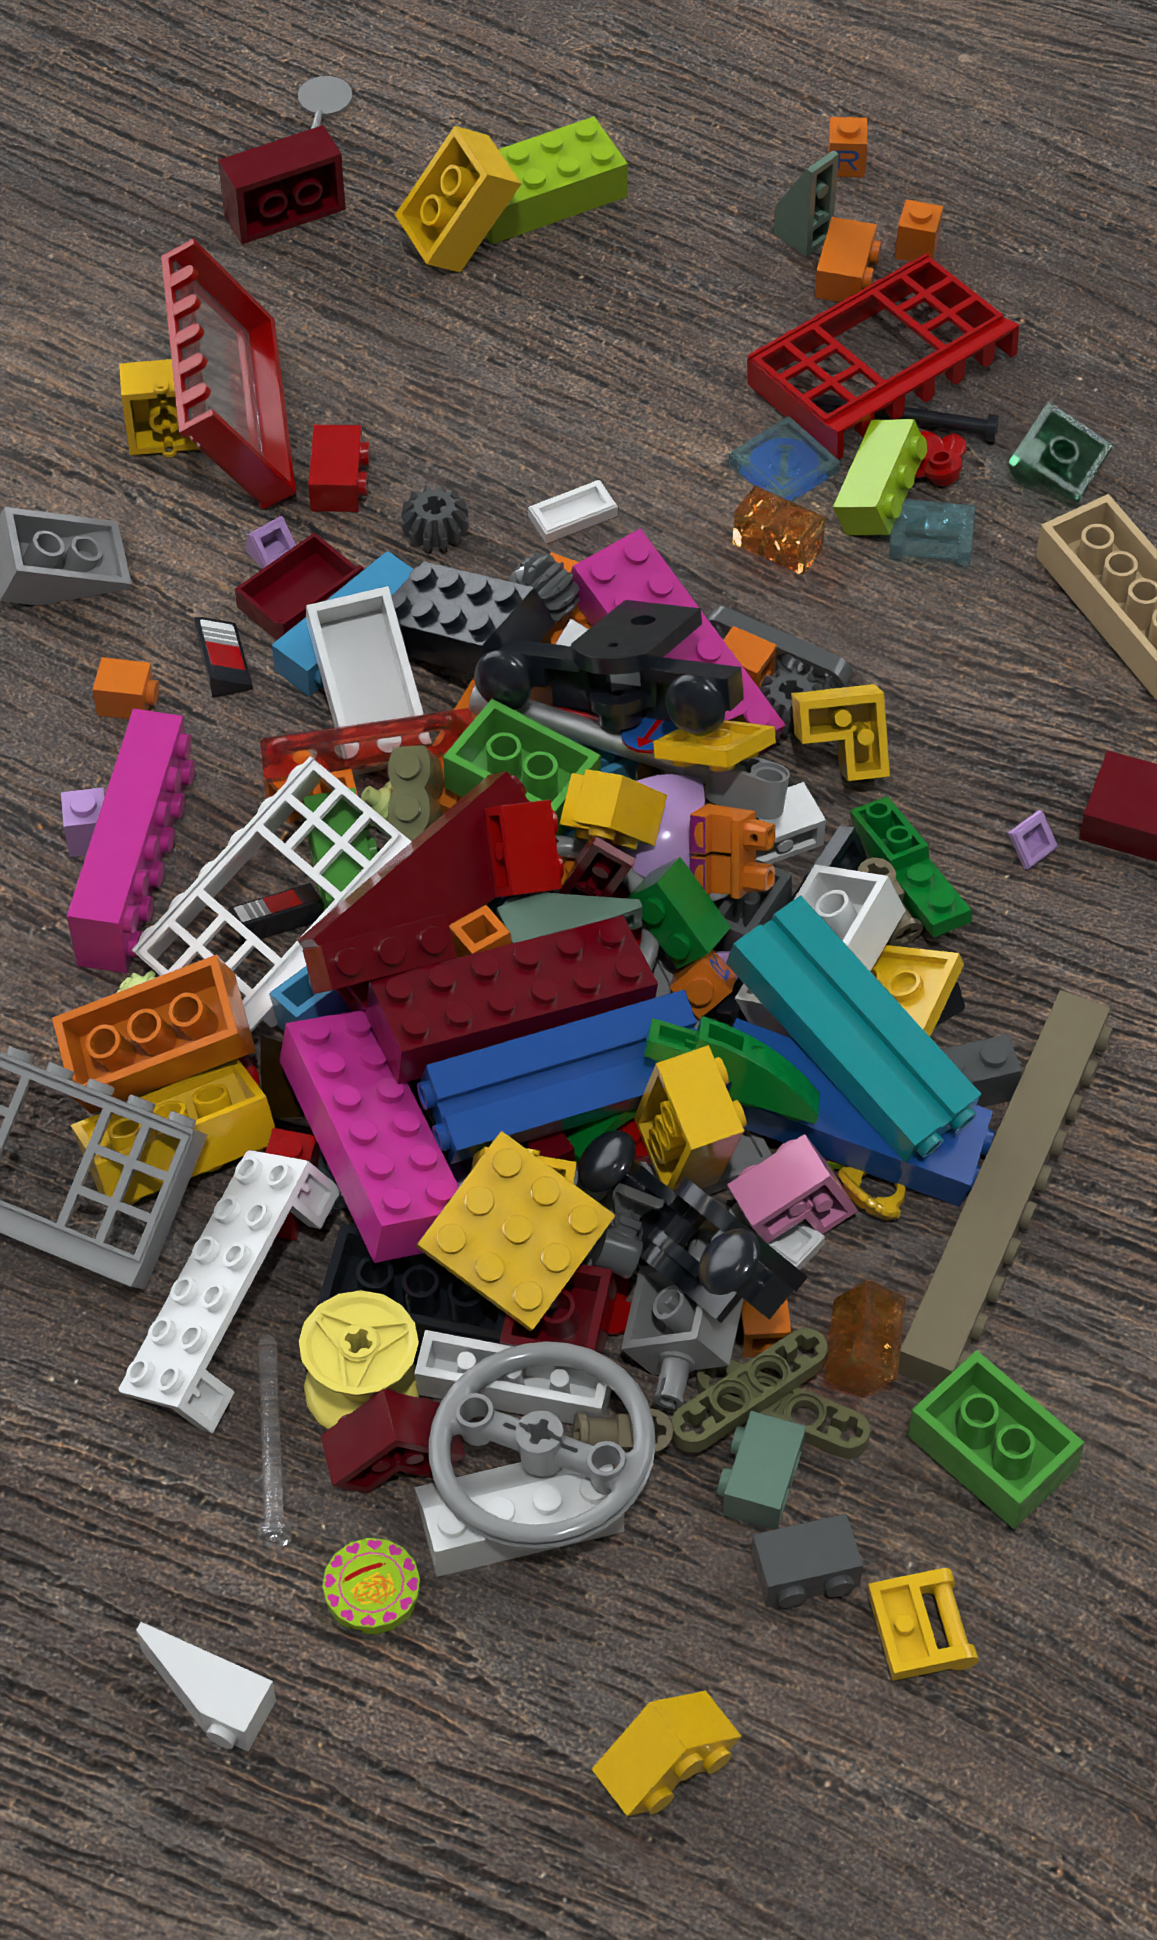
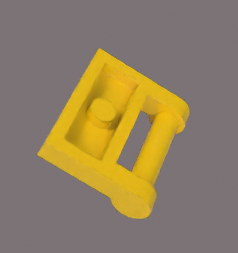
(907, 1629)

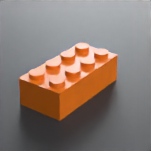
(157, 1031)

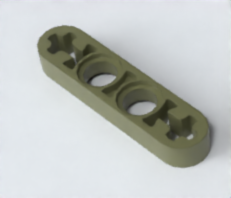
(743, 1383)
(841, 1415)

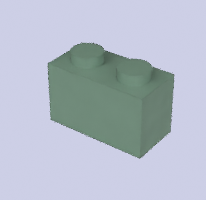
(763, 1469)

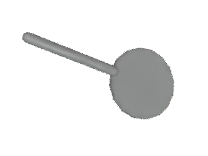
(324, 97)

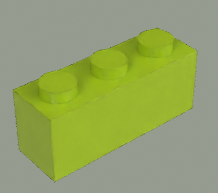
(880, 477)

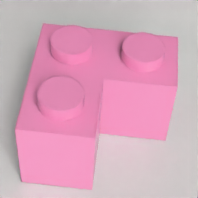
(791, 1188)

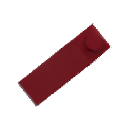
(597, 870)

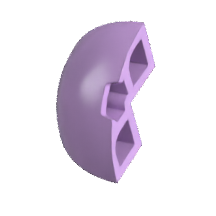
(684, 797)

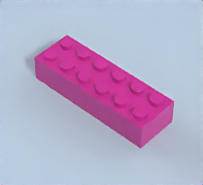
(638, 573)
(130, 841)
(368, 1131)

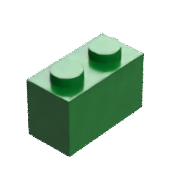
(680, 913)

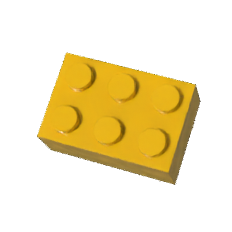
(457, 199)

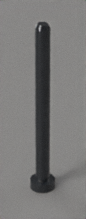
(930, 418)

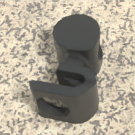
(619, 1245)

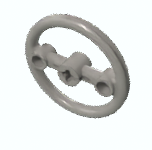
(542, 1445)

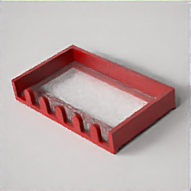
(227, 374)

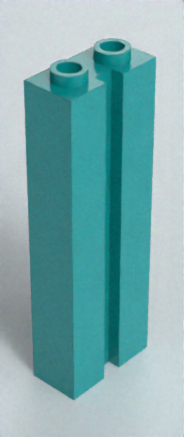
(854, 1030)

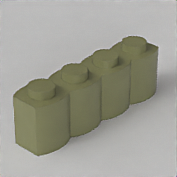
(417, 786)

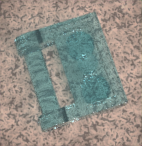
(933, 531)

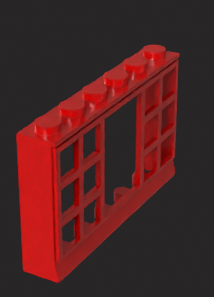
(986, 331)

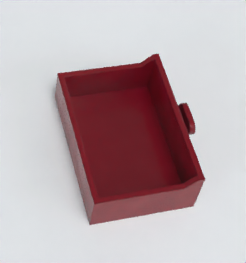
(300, 577)

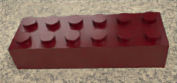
(506, 994)

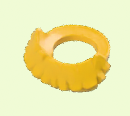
(881, 1207)

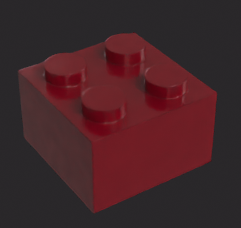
(577, 1314)

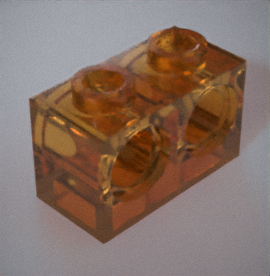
(778, 530)
(865, 1338)

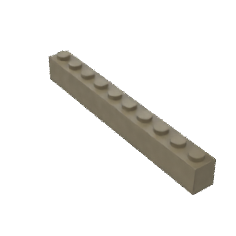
(1005, 1190)

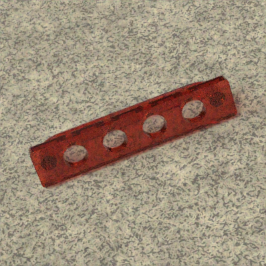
(279, 750)

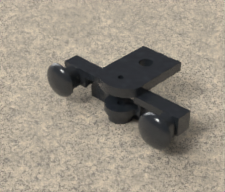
(623, 642)
(734, 1262)

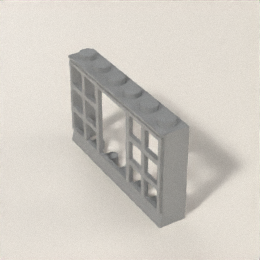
(75, 1246)

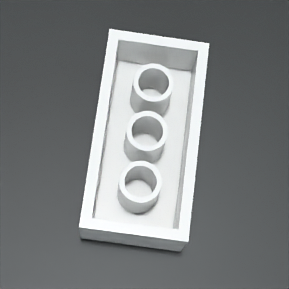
(856, 907)

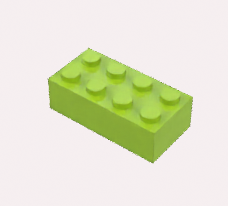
(560, 177)

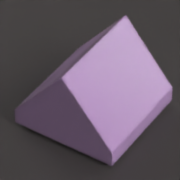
(269, 542)

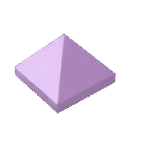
(1033, 839)

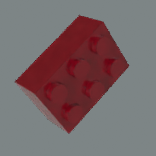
(282, 184)

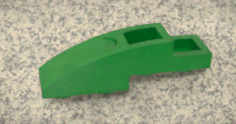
(927, 892)
(754, 1070)

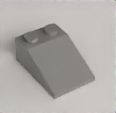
(59, 557)

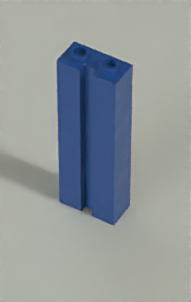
(546, 1078)
(850, 1140)

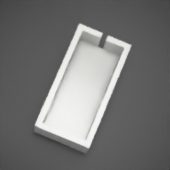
(363, 664)

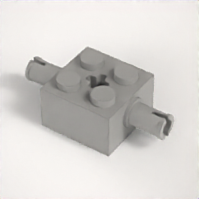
(675, 1334)

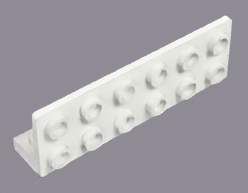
(215, 1280)

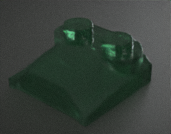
(1059, 454)

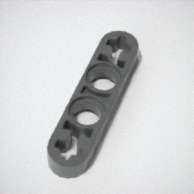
(825, 666)

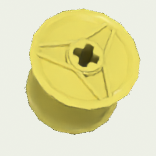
(355, 1350)

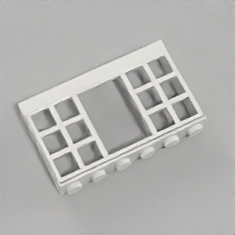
(239, 850)

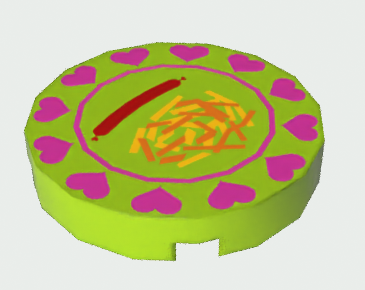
(371, 1585)

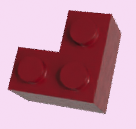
(381, 1439)

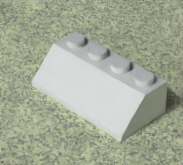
(510, 1495)

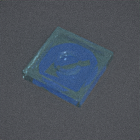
(784, 460)

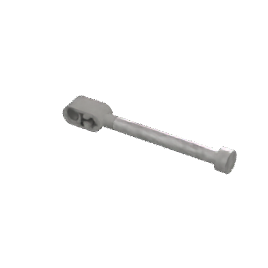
(750, 786)

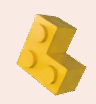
(854, 719)
(613, 809)
(663, 1747)

